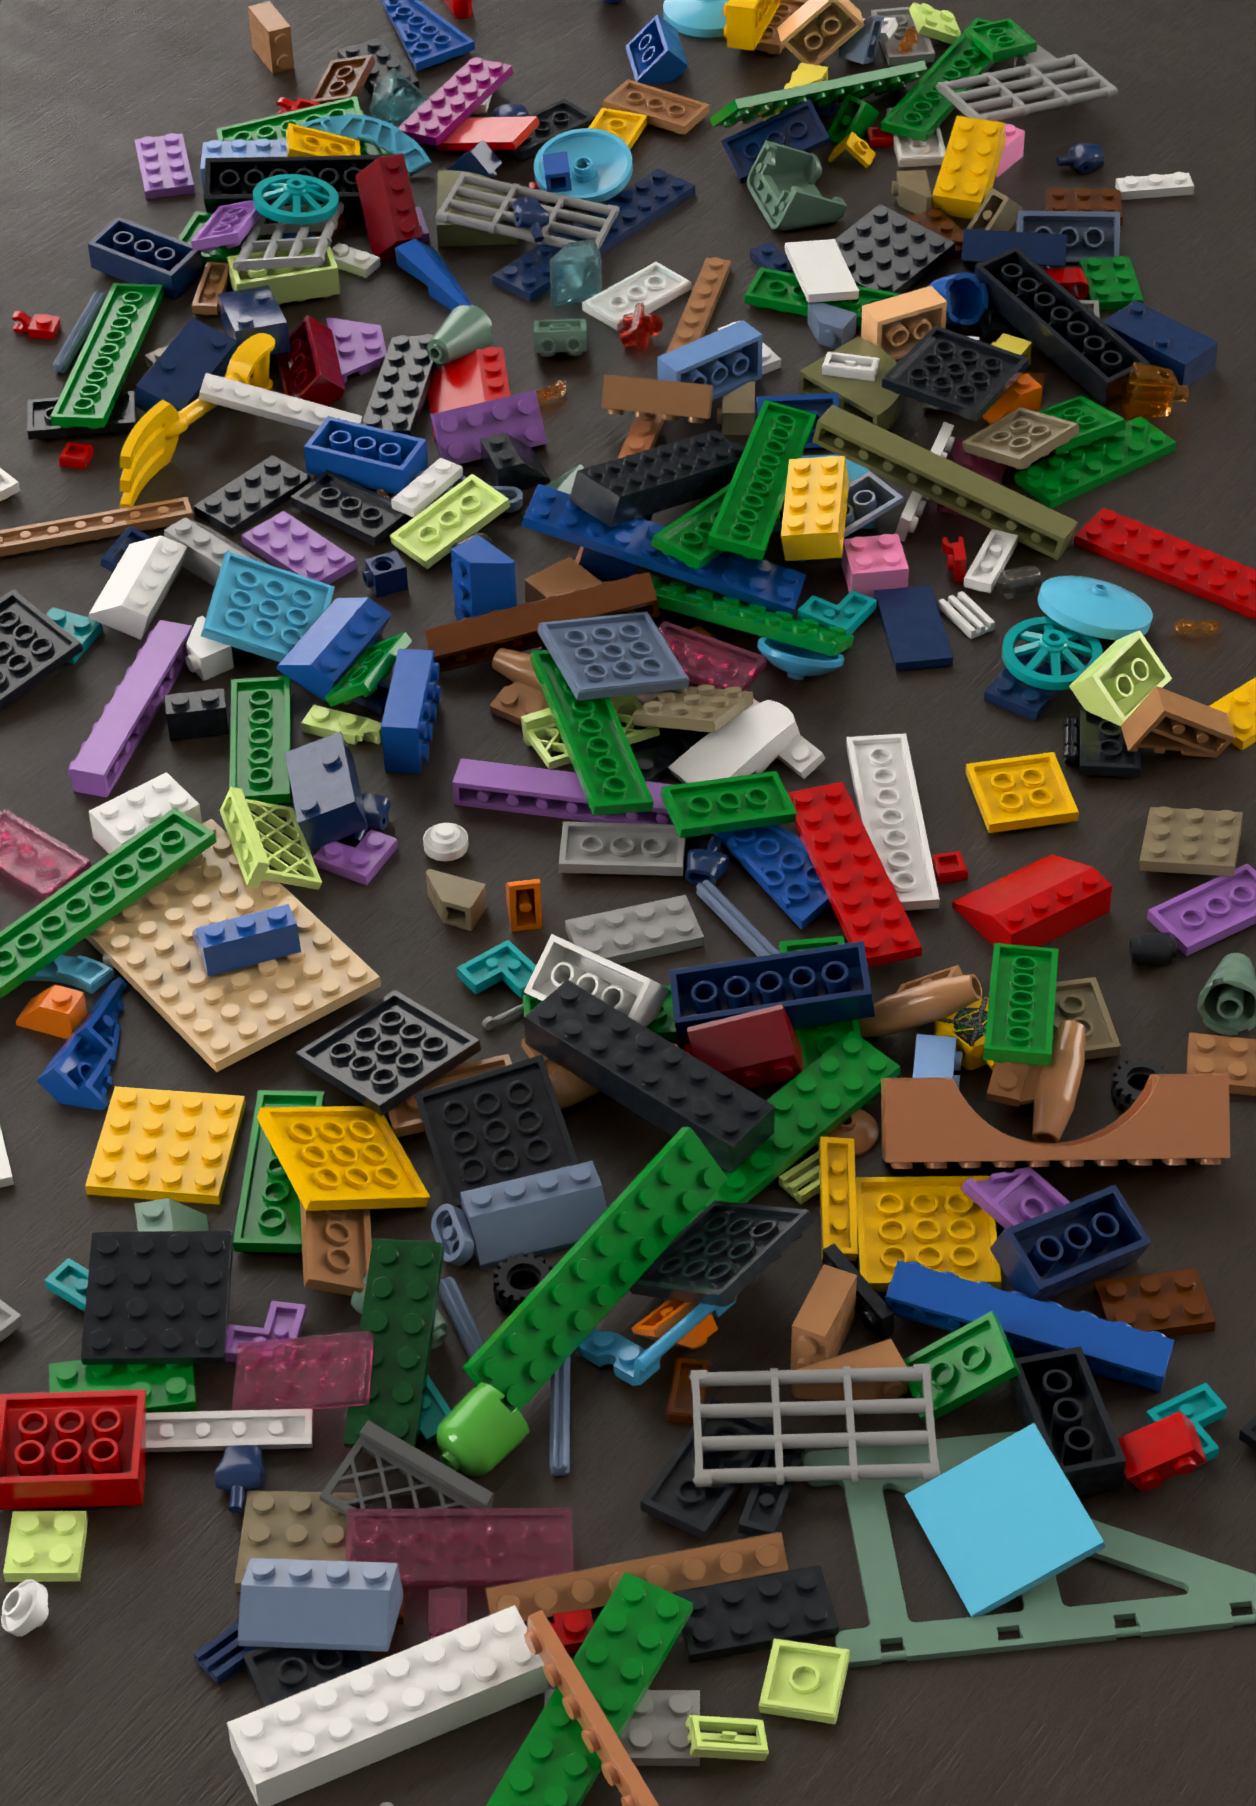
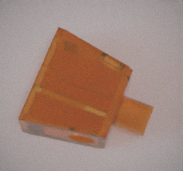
(1151, 392)

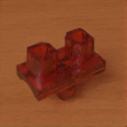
(639, 327)

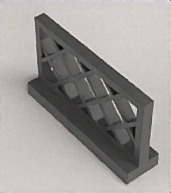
(410, 1462)

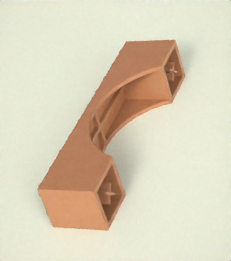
(1168, 1121)

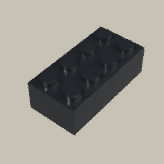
(1066, 1407)

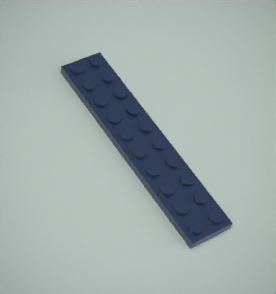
(638, 206)

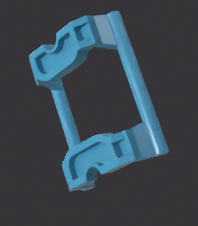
(630, 1360)

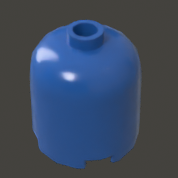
(964, 298)

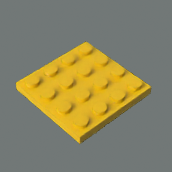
(166, 1145)
(342, 1158)
(926, 1224)

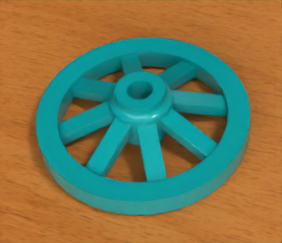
(295, 191)
(1052, 647)

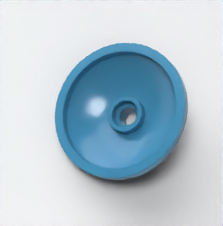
(798, 661)

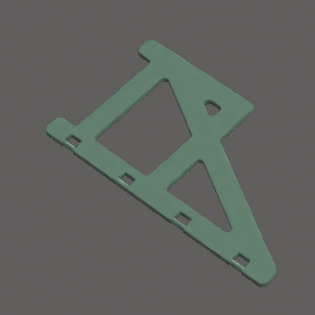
(1044, 1620)

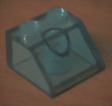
(395, 98)
(575, 273)

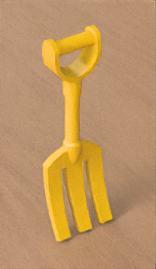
(157, 432)

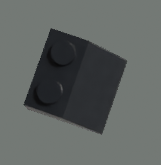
(511, 462)
(196, 714)

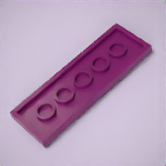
(455, 100)

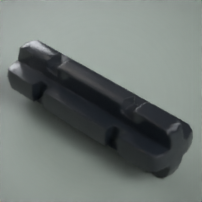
(1071, 740)

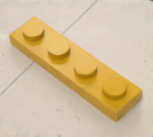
(838, 1195)

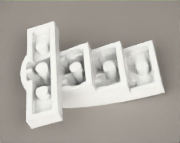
(749, 746)

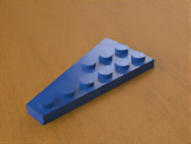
(425, 33)
(781, 868)

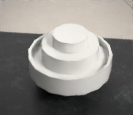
(445, 842)
(25, 1608)

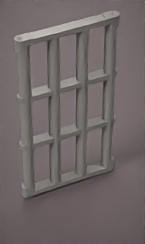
(1037, 78)
(507, 202)
(296, 244)
(781, 1441)

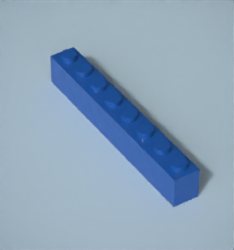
(1031, 1325)

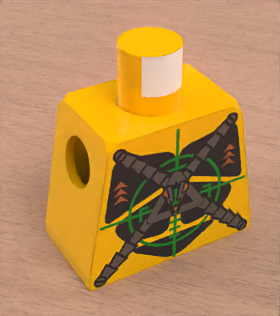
(969, 1029)

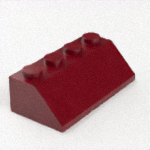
(388, 205)
(312, 365)

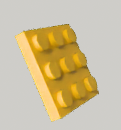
(1021, 792)

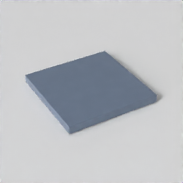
(612, 655)

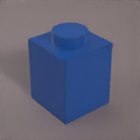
(557, 172)

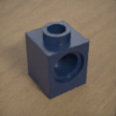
(385, 574)

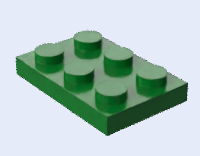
(1001, 40)
(1111, 282)
(367, 670)
(965, 1364)

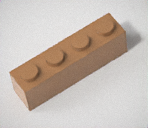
(657, 397)

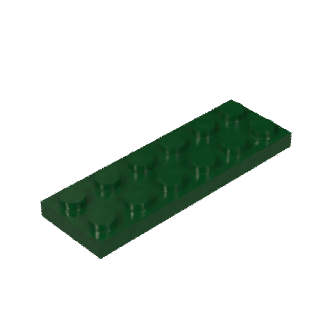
(401, 1316)

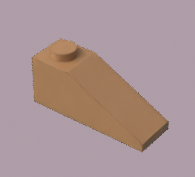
(873, 1356)

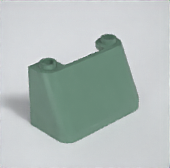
(786, 189)

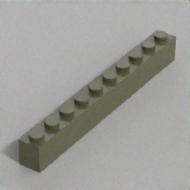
(944, 481)

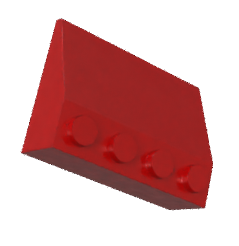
(469, 381)
(1037, 902)
(72, 1449)

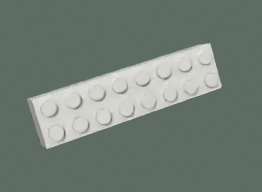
(386, 1707)

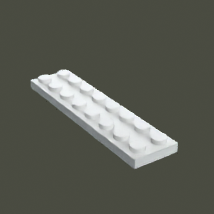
(893, 815)

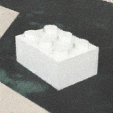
(137, 809)

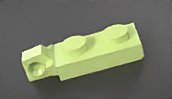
(355, 728)

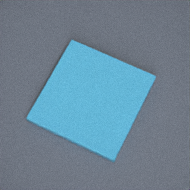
(263, 607)
(1004, 1521)

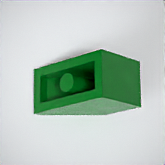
(853, 116)

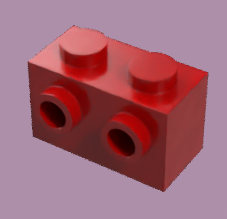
(1162, 1451)

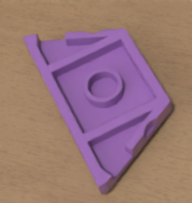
(357, 345)
(1014, 1196)

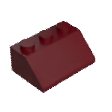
(750, 1047)

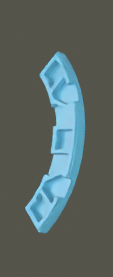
(377, 133)
(77, 972)

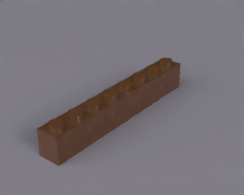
(516, 628)

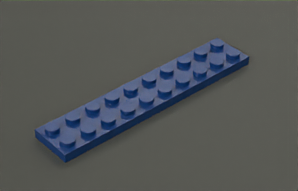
(631, 541)

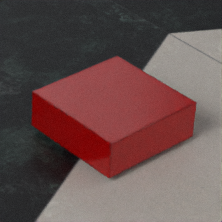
(878, 138)
(76, 455)
(949, 867)

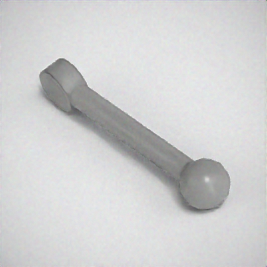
(490, 1022)

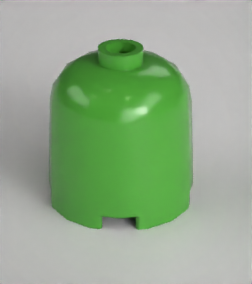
(479, 1432)

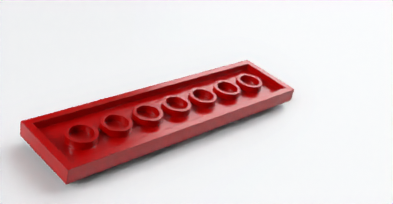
(1171, 560)
(853, 874)

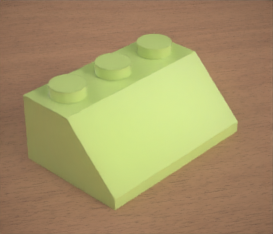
(1120, 679)

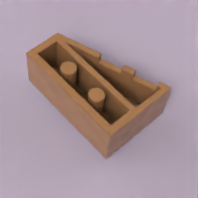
(1177, 724)

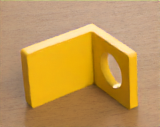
(856, 147)

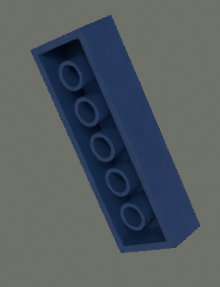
(811, 984)

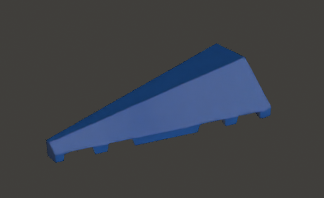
(429, 268)
(83, 1064)

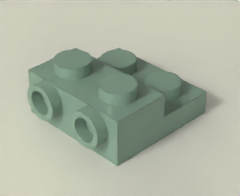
(560, 336)

